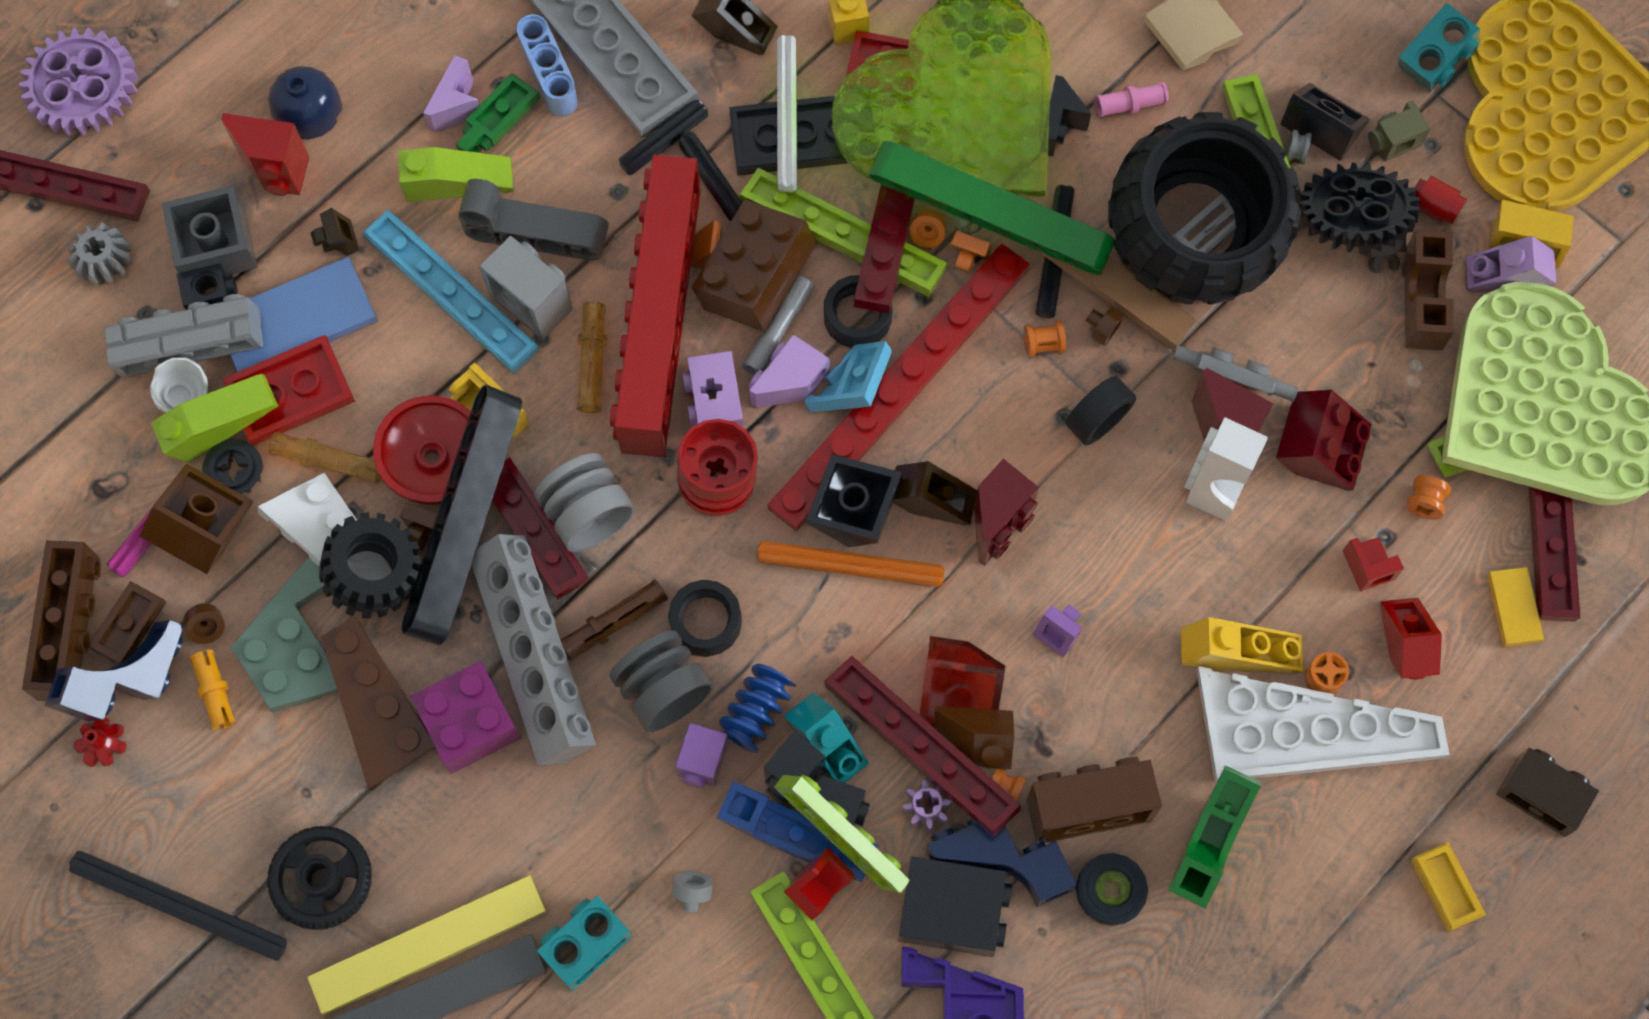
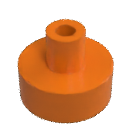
(928, 228)

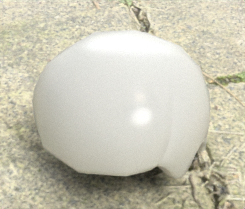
(177, 382)

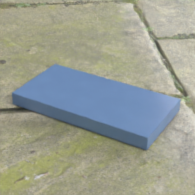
(308, 307)

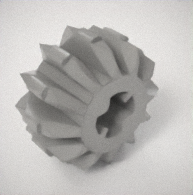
(99, 254)

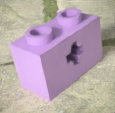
(717, 375)

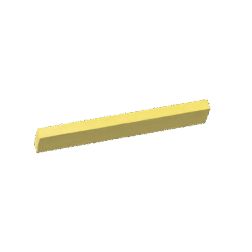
(426, 945)

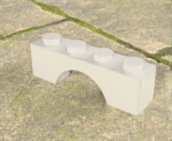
(1223, 468)

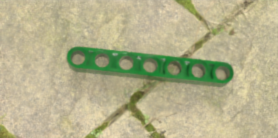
(991, 207)

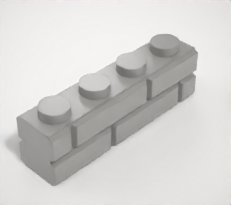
(194, 333)

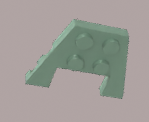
(282, 649)

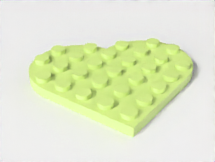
(1543, 402)

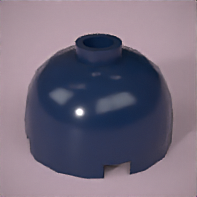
(306, 99)

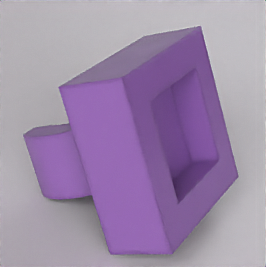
(1059, 629)

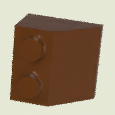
(195, 518)

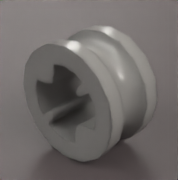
(1298, 147)

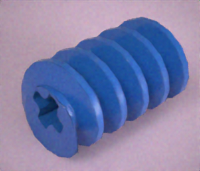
(755, 705)

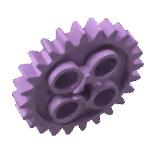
(78, 81)

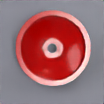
(410, 434)

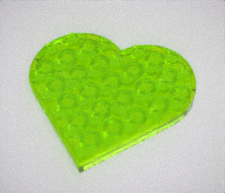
(961, 94)

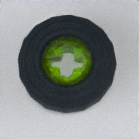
(1112, 868)

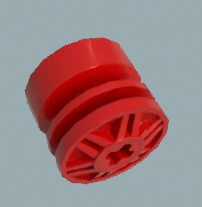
(715, 448)

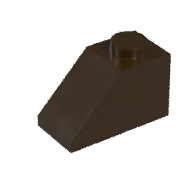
(736, 23)
(935, 493)

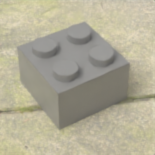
(527, 286)

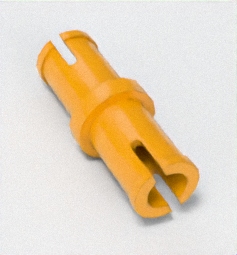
(212, 690)

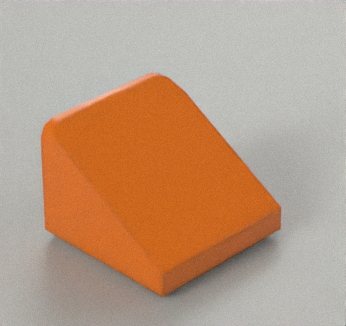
(705, 243)

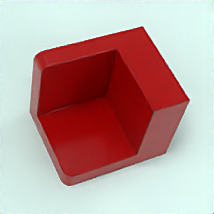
(1371, 564)
(818, 883)

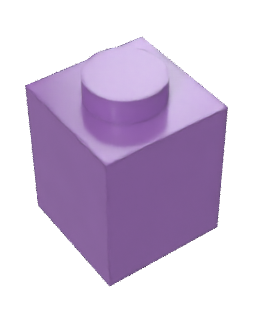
(701, 756)

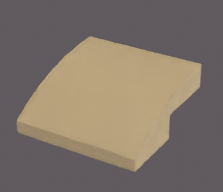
(1192, 30)

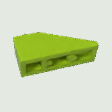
(444, 172)
(212, 418)

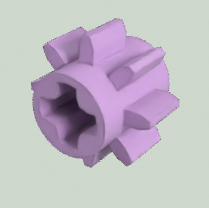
(918, 813)

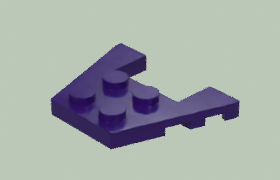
(964, 993)

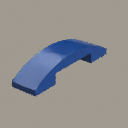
(777, 826)

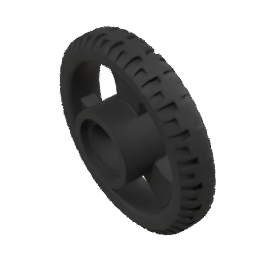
(293, 855)

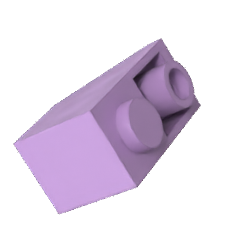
(1516, 261)
(791, 376)

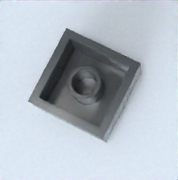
(210, 231)

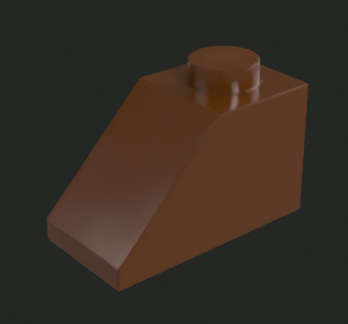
(980, 734)

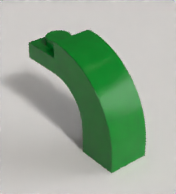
(1213, 836)

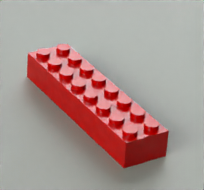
(656, 306)

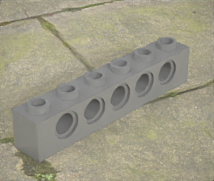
(532, 650)

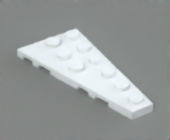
(1300, 730)

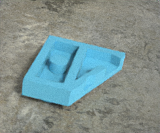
(853, 380)

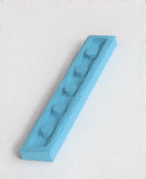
(451, 291)

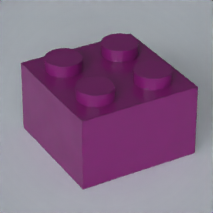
(465, 717)

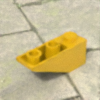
(1240, 647)

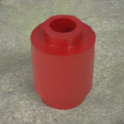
(1439, 200)

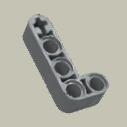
(546, 228)

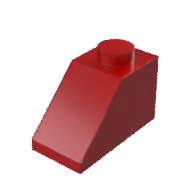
(1411, 638)

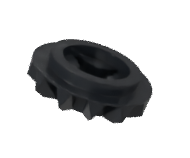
(246, 456)

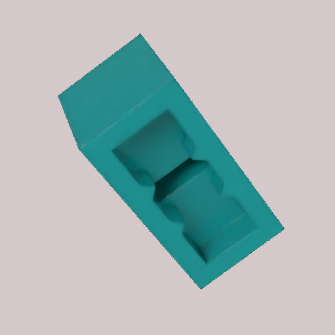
(1431, 43)
(591, 950)

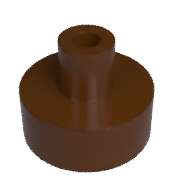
(1105, 325)
(203, 623)

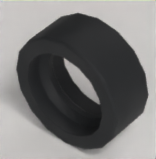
(846, 335)
(1100, 410)
(698, 590)

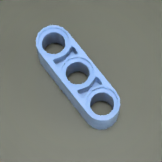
(541, 52)

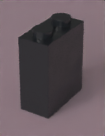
(954, 907)

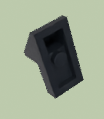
(1065, 111)

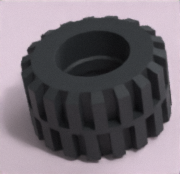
(373, 536)

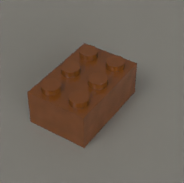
(754, 265)
(1093, 800)

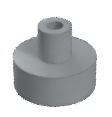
(692, 889)

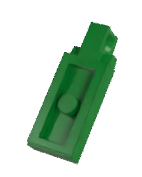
(497, 114)

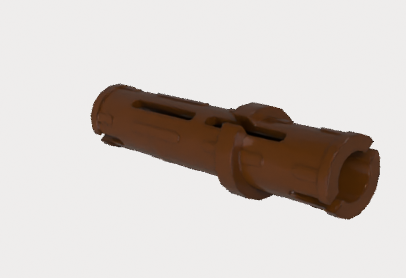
(599, 628)

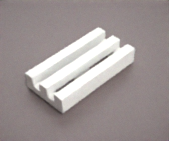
(1200, 218)

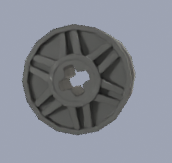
(661, 681)

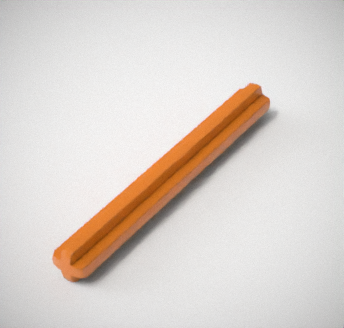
(850, 563)

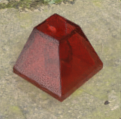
(959, 677)

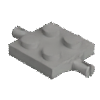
(1252, 374)

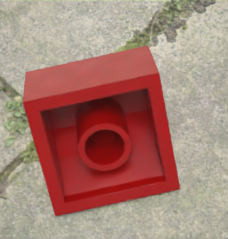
(270, 151)

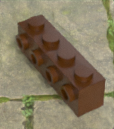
(60, 614)

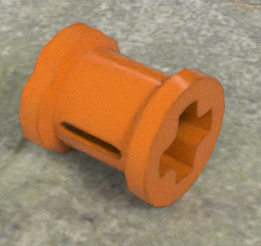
(1044, 339)

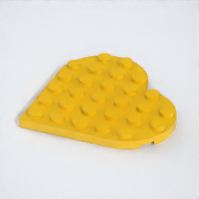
(1557, 104)

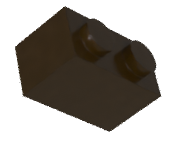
(1548, 791)

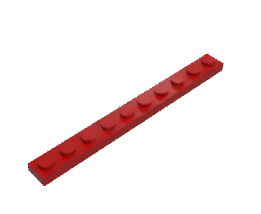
(904, 380)

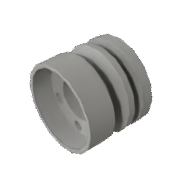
(584, 502)

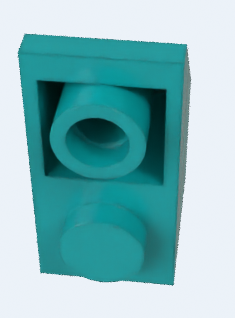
(826, 732)

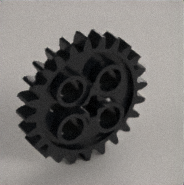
(1359, 207)

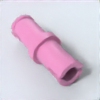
(1131, 99)

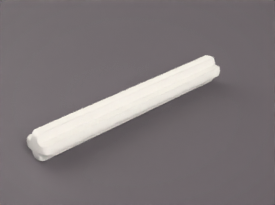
(786, 114)

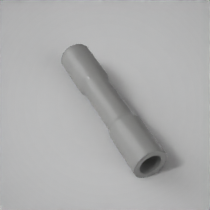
(764, 347)

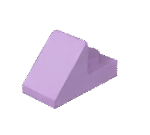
(451, 101)

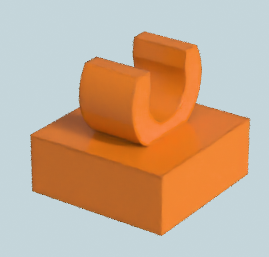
(970, 248)

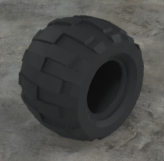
(1235, 163)

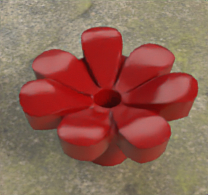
(100, 742)

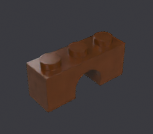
(1427, 309)

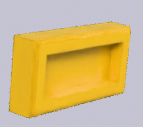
(1515, 607)
(1447, 887)

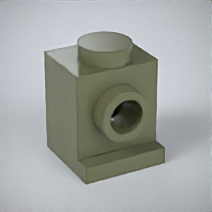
(1399, 132)

